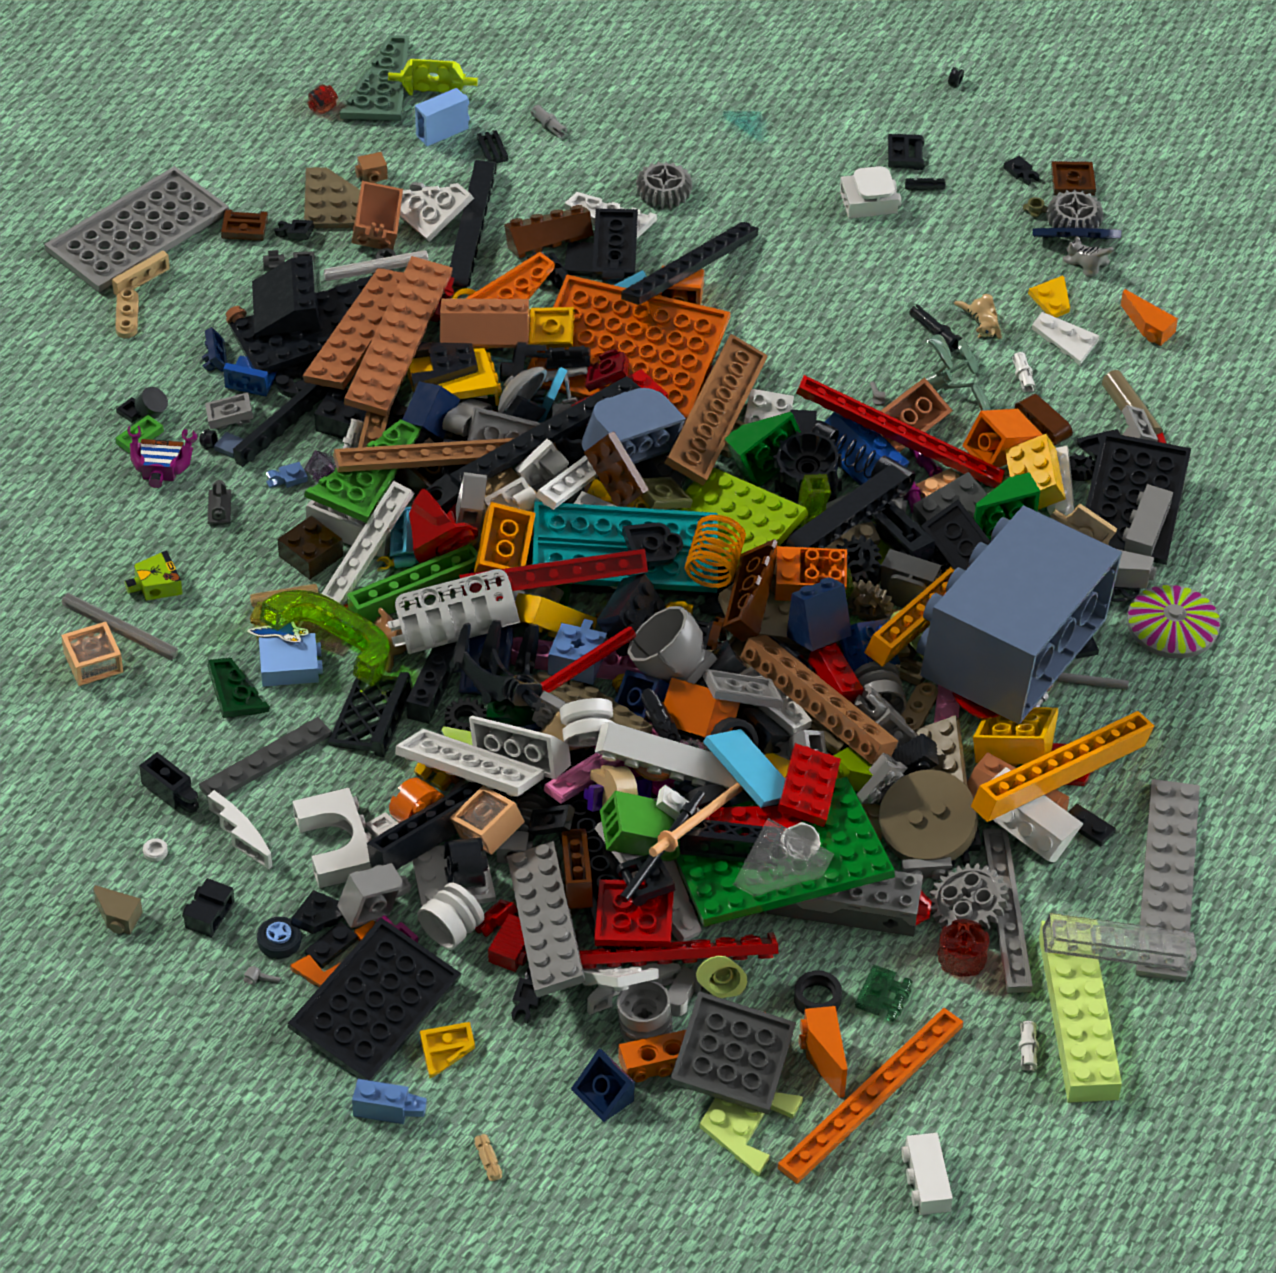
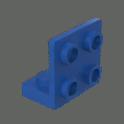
(246, 379)
(855, 645)

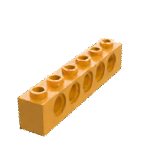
(905, 624)

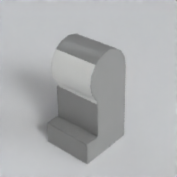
(682, 990)

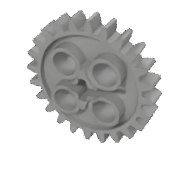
(969, 895)

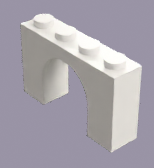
(335, 810)

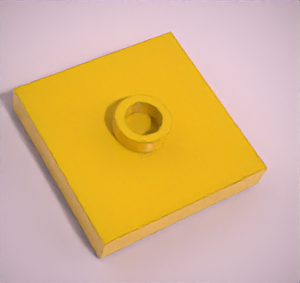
(552, 327)

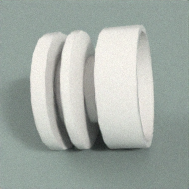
(450, 916)

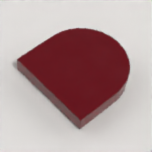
(608, 369)

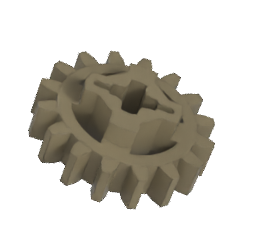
(869, 602)

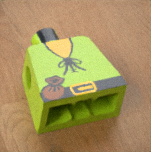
(155, 578)

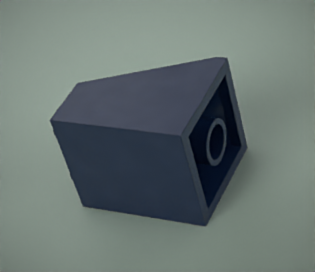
(819, 615)

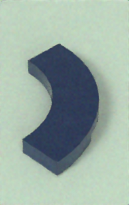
(1077, 232)

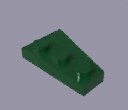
(233, 691)

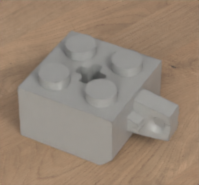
(371, 894)

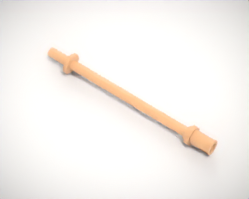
(668, 840)

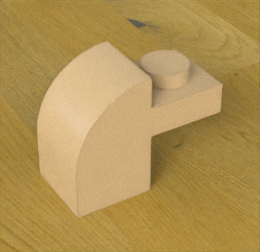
(614, 779)

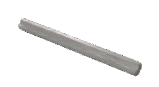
(120, 626)

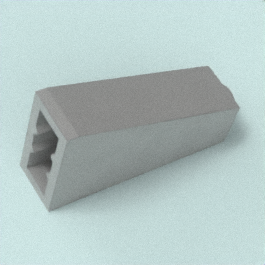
(1135, 570)

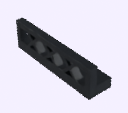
(723, 845)

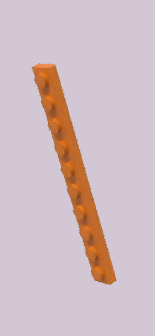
(870, 1095)

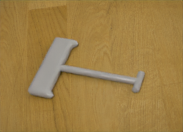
(570, 373)

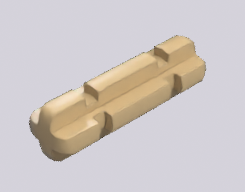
(488, 1157)

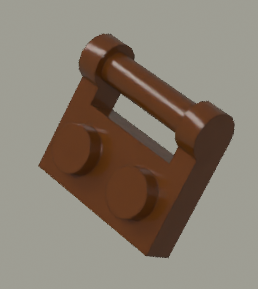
(244, 225)

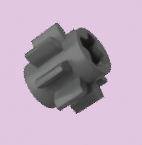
(272, 260)

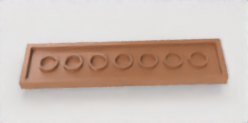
(351, 338)

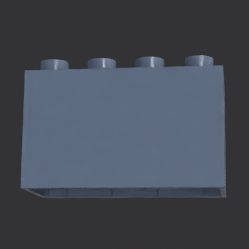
(1018, 613)

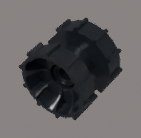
(806, 455)

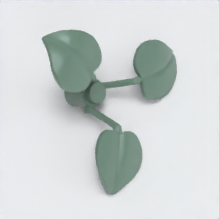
(941, 378)

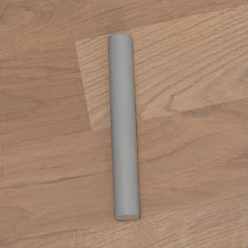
(1094, 681)

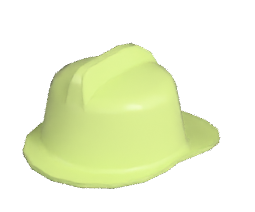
(721, 977)

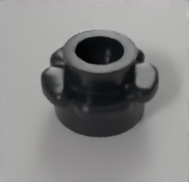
(208, 438)

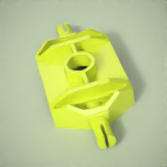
(416, 76)

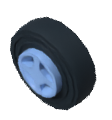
(271, 931)

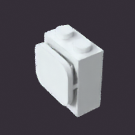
(869, 193)

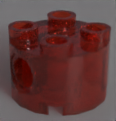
(963, 948)

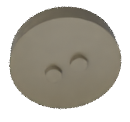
(928, 816)

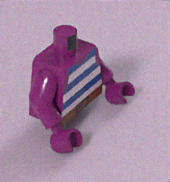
(159, 458)

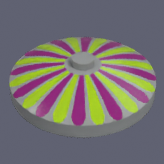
(1173, 621)

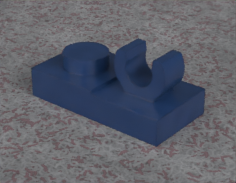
(216, 350)

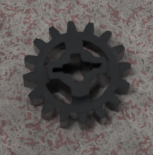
(861, 550)

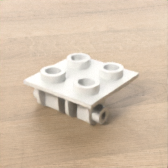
(766, 404)

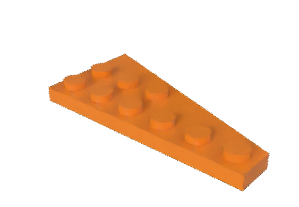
(518, 282)

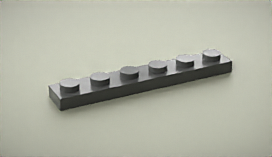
(267, 758)

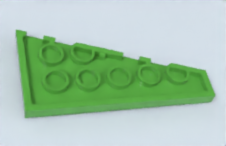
(361, 491)

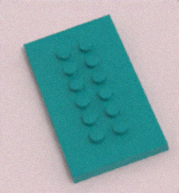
(596, 530)

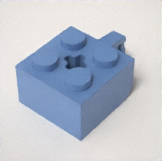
(572, 644)

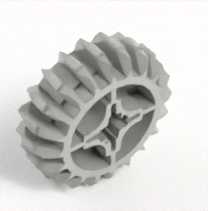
(664, 184)
(1074, 211)

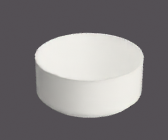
(155, 850)

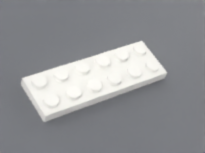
(470, 762)

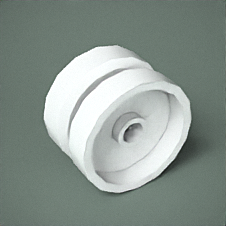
(584, 720)

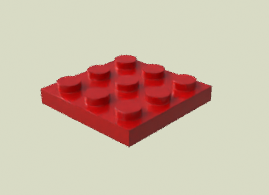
(632, 925)

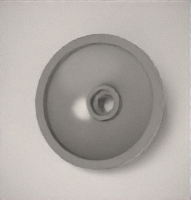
(524, 385)

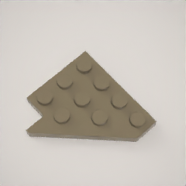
(329, 199)

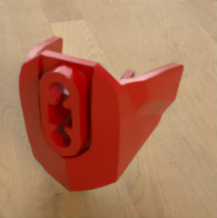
(434, 530)

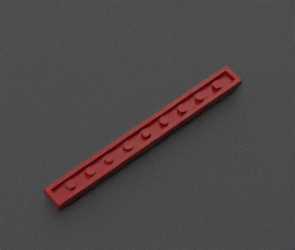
(899, 431)

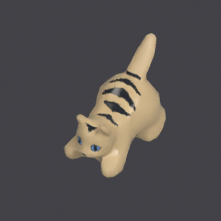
(985, 314)

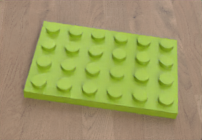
(755, 509)

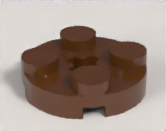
(717, 633)

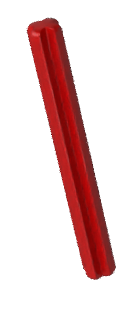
(588, 660)

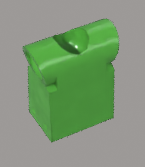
(633, 825)

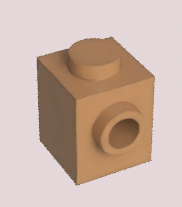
(371, 167)

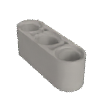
(459, 418)

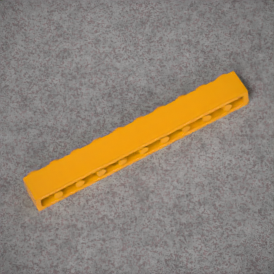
(1061, 766)

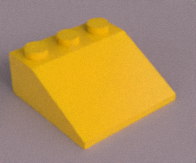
(1016, 742)

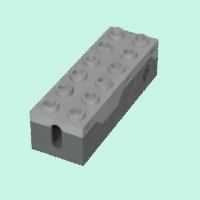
(882, 906)

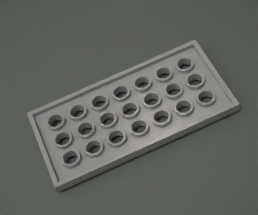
(126, 207)

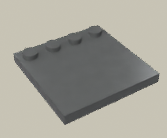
(733, 1052)

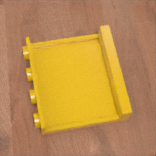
(473, 385)

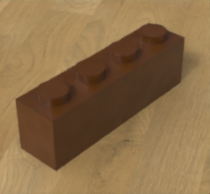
(548, 230)
(751, 591)

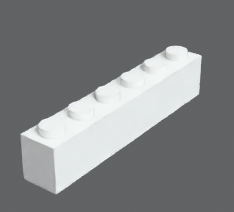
(661, 755)

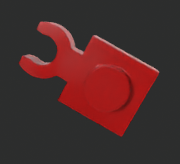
(496, 916)

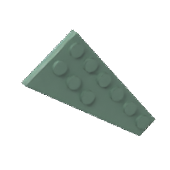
(376, 96)

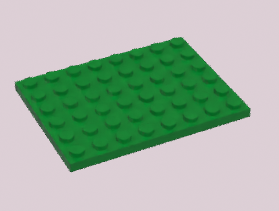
(847, 833)

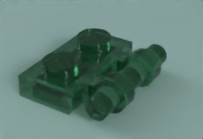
(876, 990)

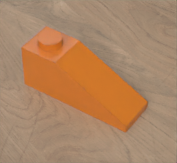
(1150, 320)

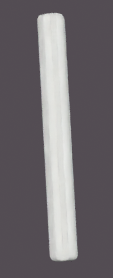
(371, 266)

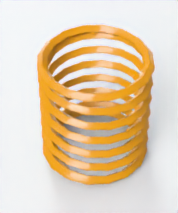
(716, 547)

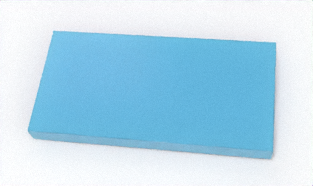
(747, 766)

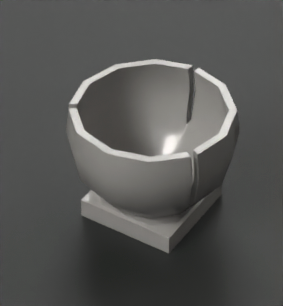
(671, 647)

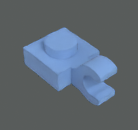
(289, 475)

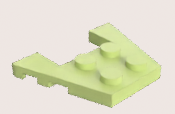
(734, 1125)

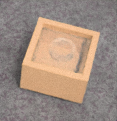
(92, 653)
(488, 817)

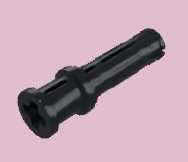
(935, 327)

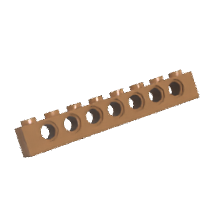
(818, 698)

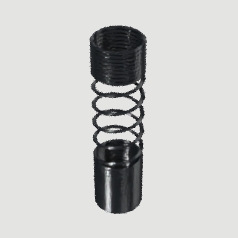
(833, 433)

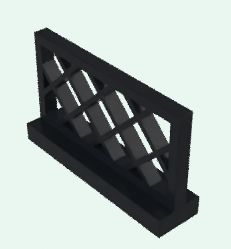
(391, 714)

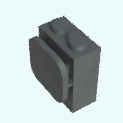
(906, 576)

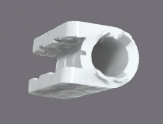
(442, 621)

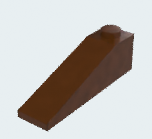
(577, 869)

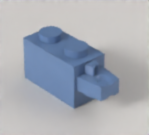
(386, 1102)

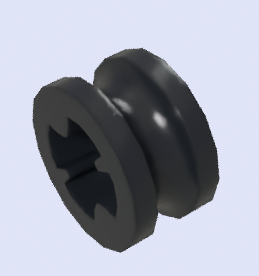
(956, 76)

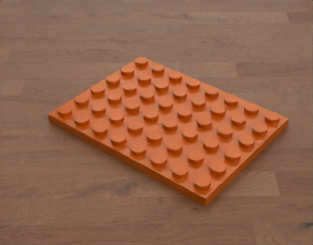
(661, 336)

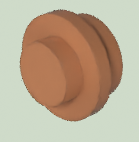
(235, 313)

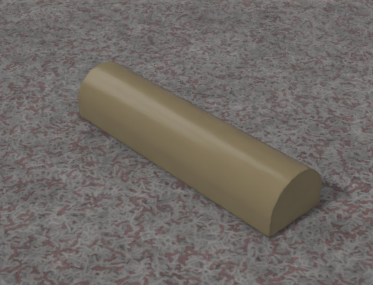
(1124, 394)

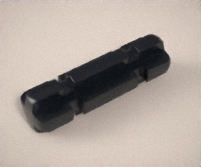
(925, 183)

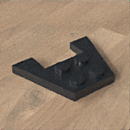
(447, 362)

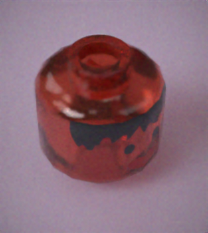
(322, 99)

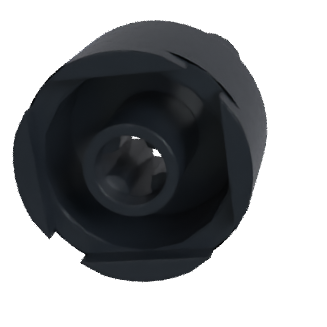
(465, 862)

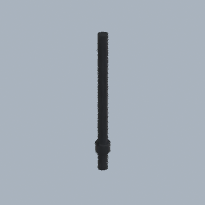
(686, 812)

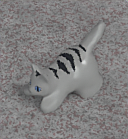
(1088, 257)

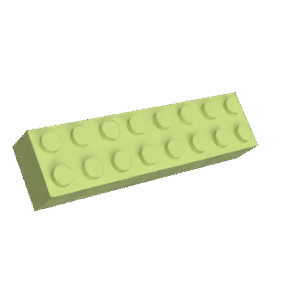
(1082, 1027)

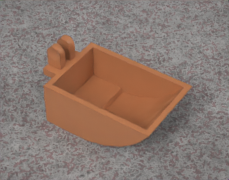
(377, 215)

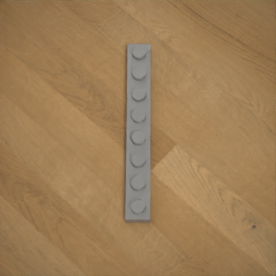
(1009, 926)

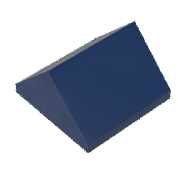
(429, 408)
(604, 1086)

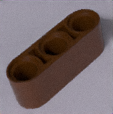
(1045, 418)

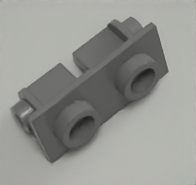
(219, 504)

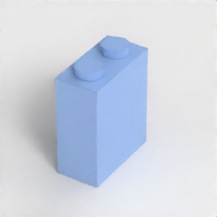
(442, 116)
(290, 661)

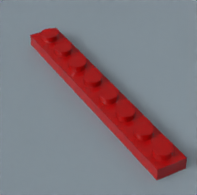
(570, 571)

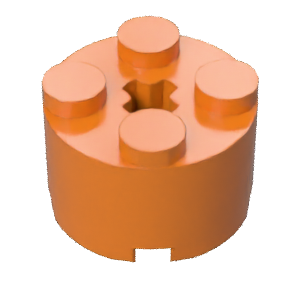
(412, 798)

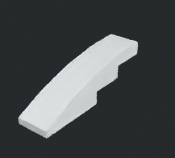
(242, 832)

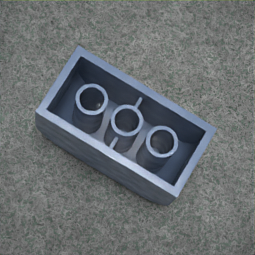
(642, 421)

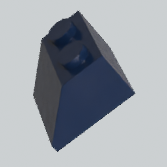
(632, 687)

